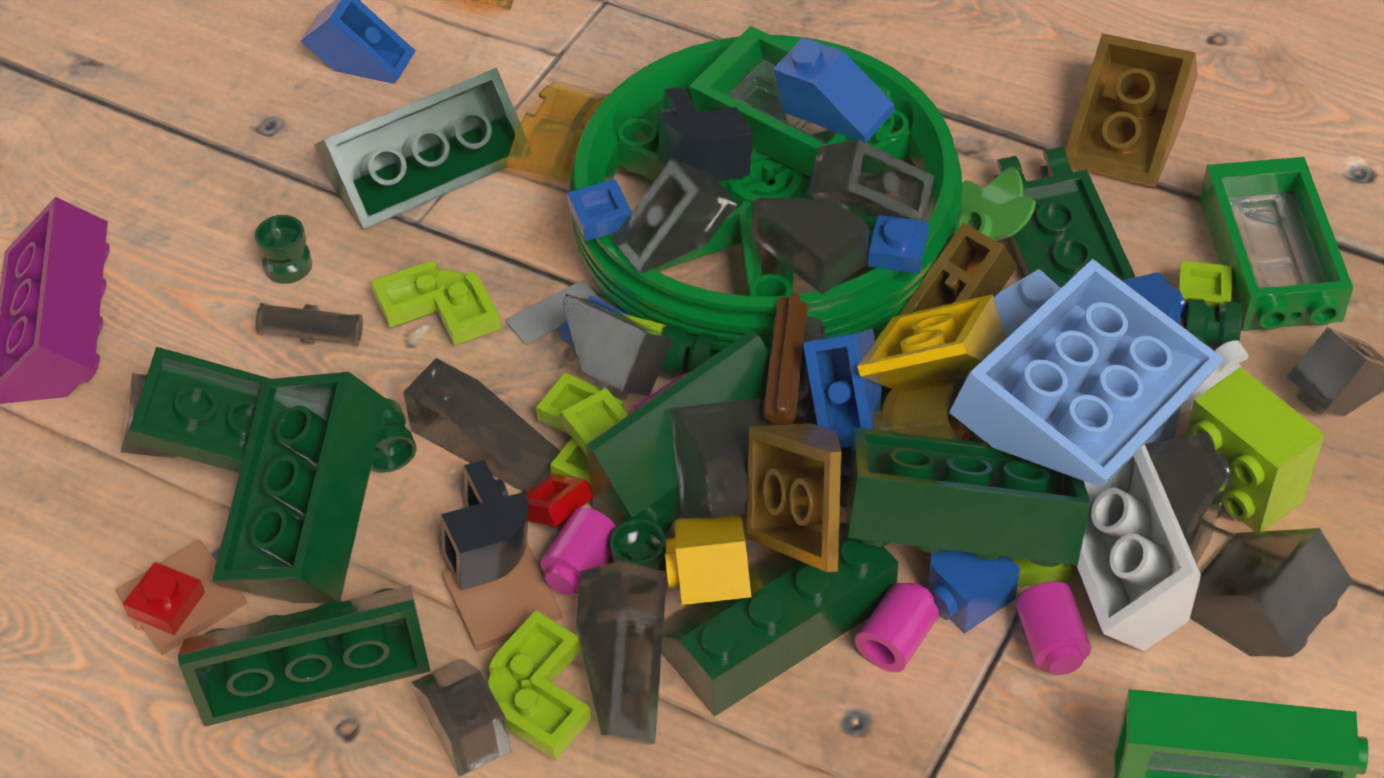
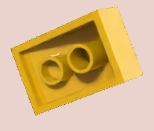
(934, 344)

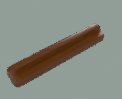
(785, 360)

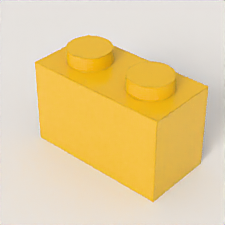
(708, 559)

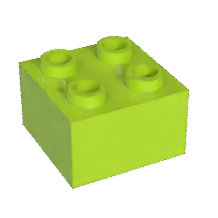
(1265, 444)

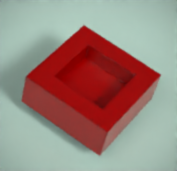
(556, 499)
(164, 598)

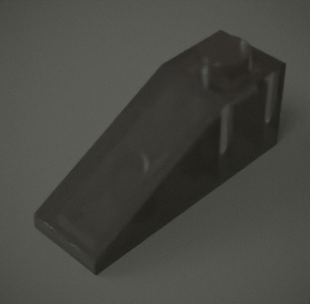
(477, 426)
(622, 646)

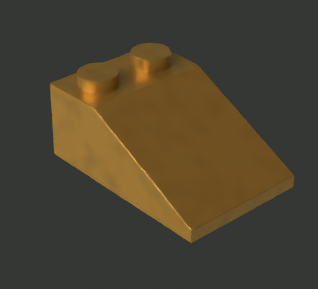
(1131, 109)
(795, 492)

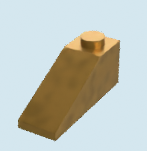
(965, 270)

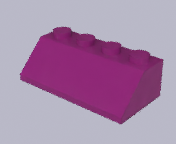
(52, 304)

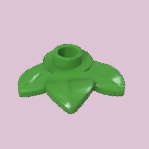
(998, 208)

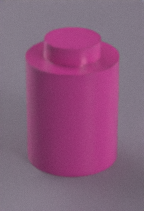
(578, 547)
(897, 626)
(1053, 627)

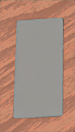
(546, 314)

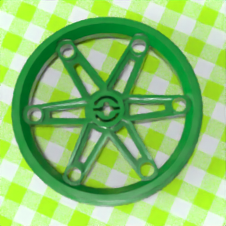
(627, 135)

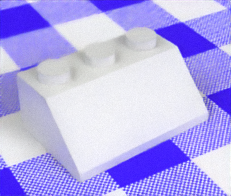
(1136, 557)

